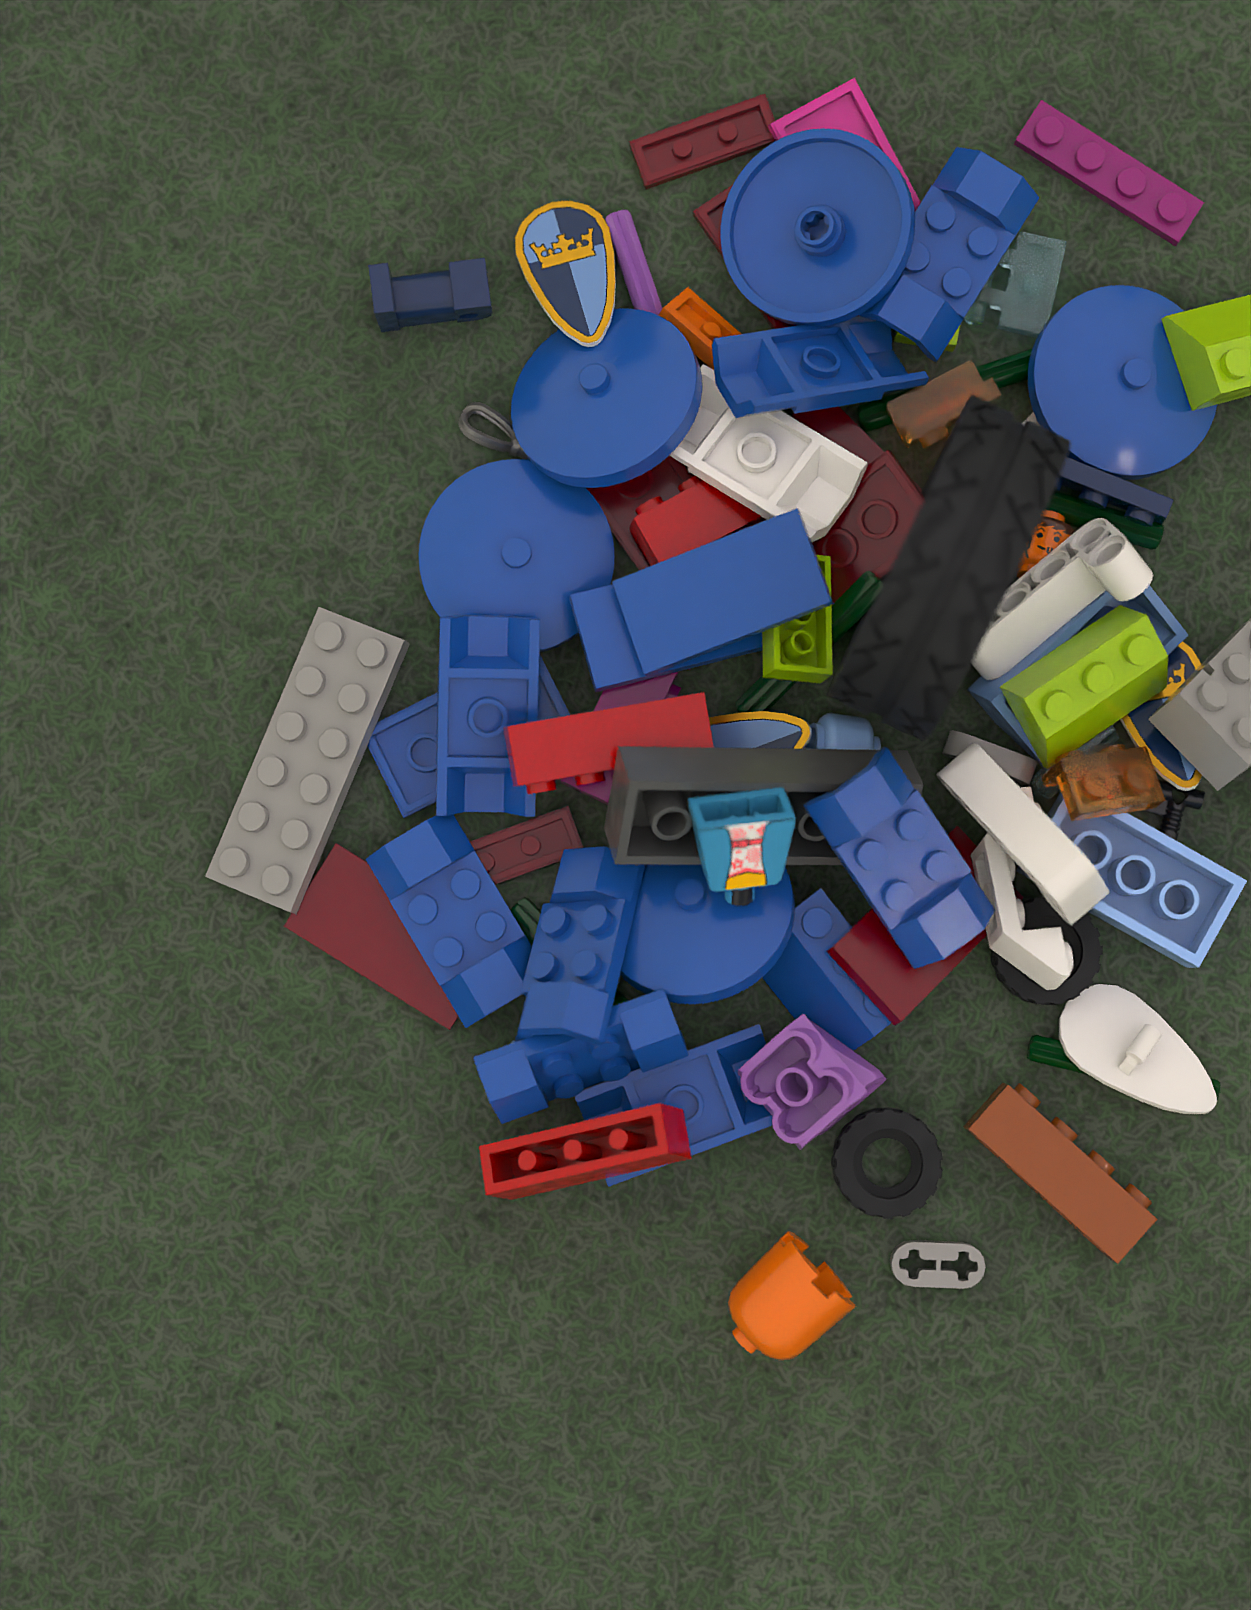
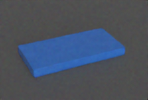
(722, 592)
(610, 648)
(407, 745)

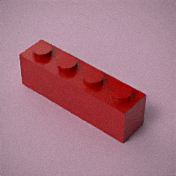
(688, 520)
(589, 741)
(585, 1151)

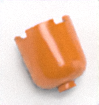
(786, 1301)

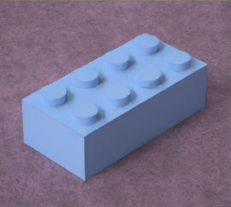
(1154, 884)

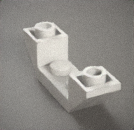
(1034, 952)

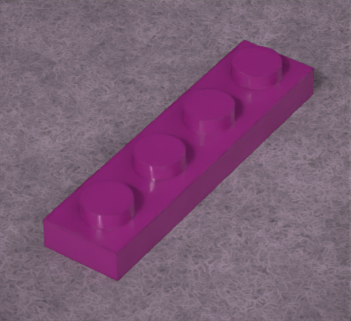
(1108, 173)

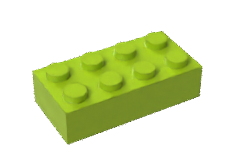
(802, 646)

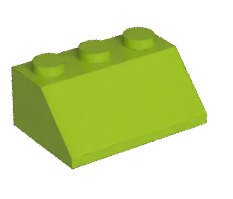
(1213, 351)
(1088, 683)

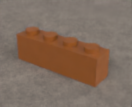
(1060, 1172)

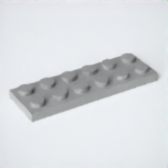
(307, 760)

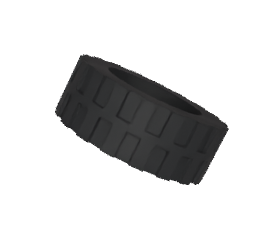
(1085, 949)
(923, 1173)

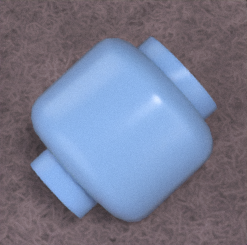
(843, 732)

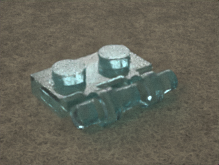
(1029, 288)

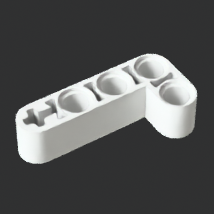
(1059, 588)
(1024, 833)

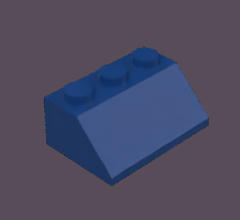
(814, 984)

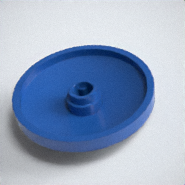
(817, 227)
(1113, 384)
(607, 407)
(515, 547)
(698, 941)

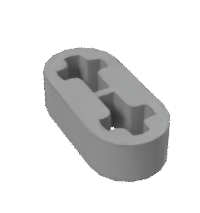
(1015, 765)
(937, 1276)

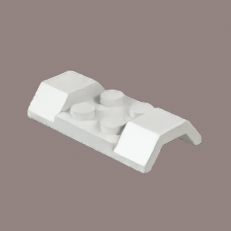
(769, 462)

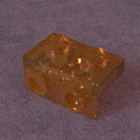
(932, 408)
(1106, 782)

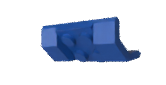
(956, 246)
(809, 367)
(483, 685)
(902, 861)
(454, 916)
(580, 946)
(560, 1066)
(699, 1084)

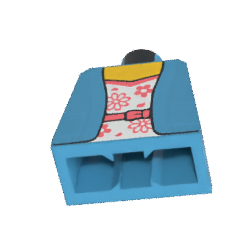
(742, 840)

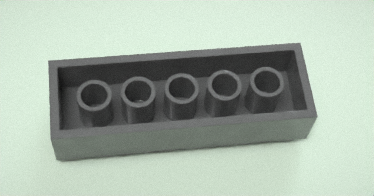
(651, 789)

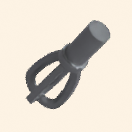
(483, 439)

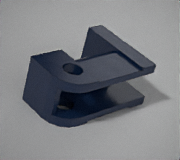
(430, 297)

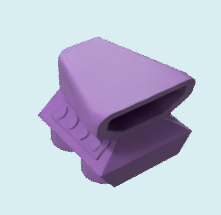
(807, 1081)

